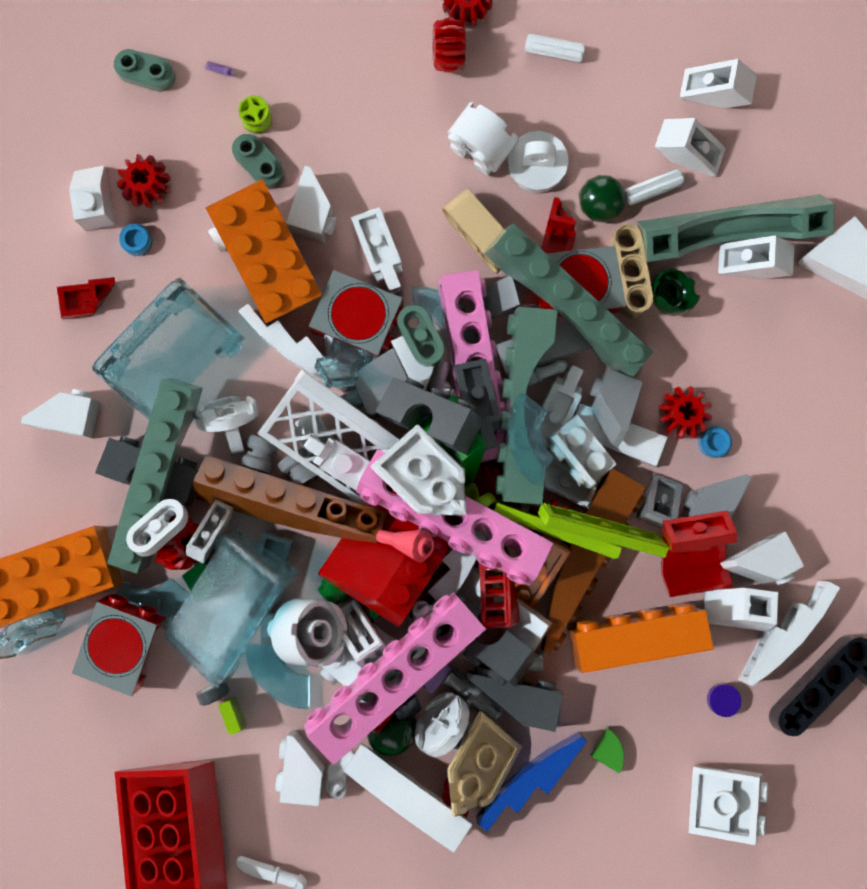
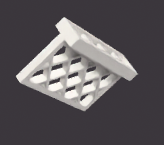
(341, 410)

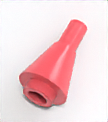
(415, 543)

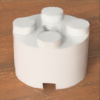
(482, 138)
(308, 632)

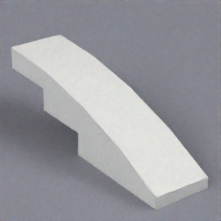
(299, 354)
(460, 566)
(782, 641)
(407, 797)

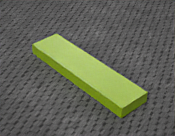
(534, 522)
(602, 530)

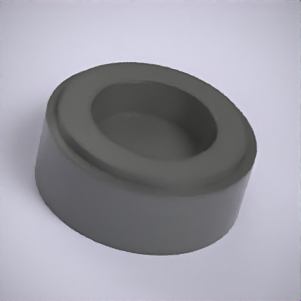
(212, 694)

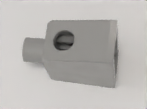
(374, 381)

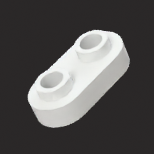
(157, 526)

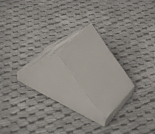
(507, 295)
(661, 501)

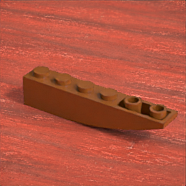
(613, 501)
(285, 502)

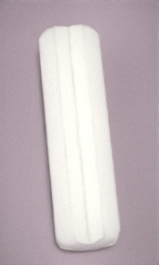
(554, 47)
(654, 187)

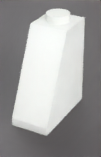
(842, 258)

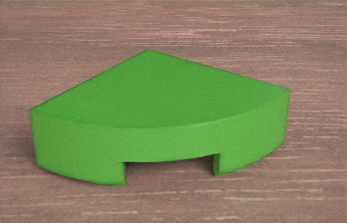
(609, 751)

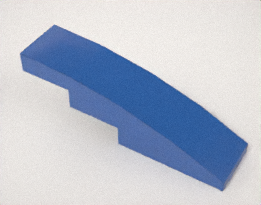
(541, 772)

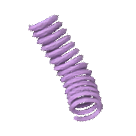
(221, 70)

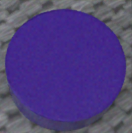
(724, 700)

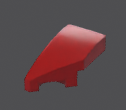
(559, 230)
(83, 299)

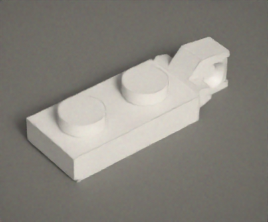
(379, 248)
(561, 401)
(338, 460)

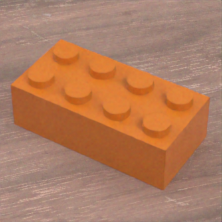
(263, 251)
(56, 575)
(640, 638)

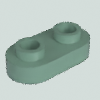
(142, 70)
(257, 159)
(421, 336)

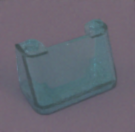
(169, 339)
(227, 606)

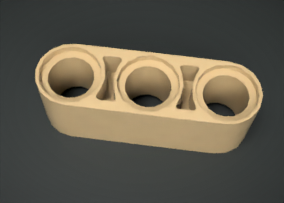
(473, 224)
(634, 257)

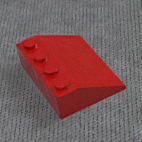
(382, 574)
(171, 827)

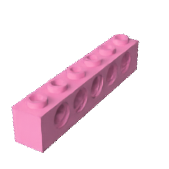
(471, 288)
(501, 531)
(337, 740)

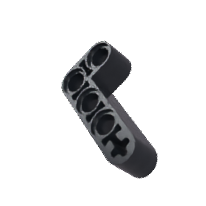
(825, 690)

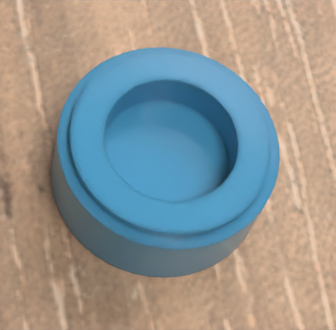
(135, 239)
(715, 442)

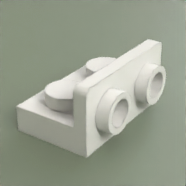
(580, 452)

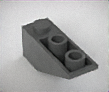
(527, 702)

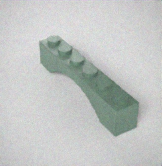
(785, 218)
(541, 274)
(532, 336)
(165, 432)

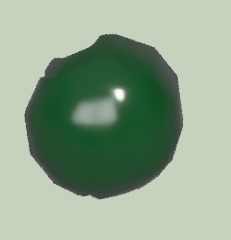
(602, 198)
(674, 292)
(394, 737)

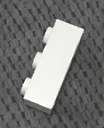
(209, 531)

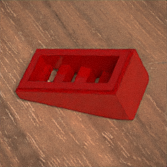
(488, 606)

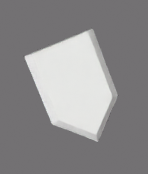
(424, 475)

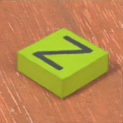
(232, 715)

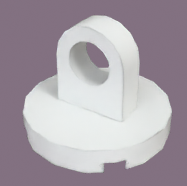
(538, 162)
(227, 415)
(443, 725)

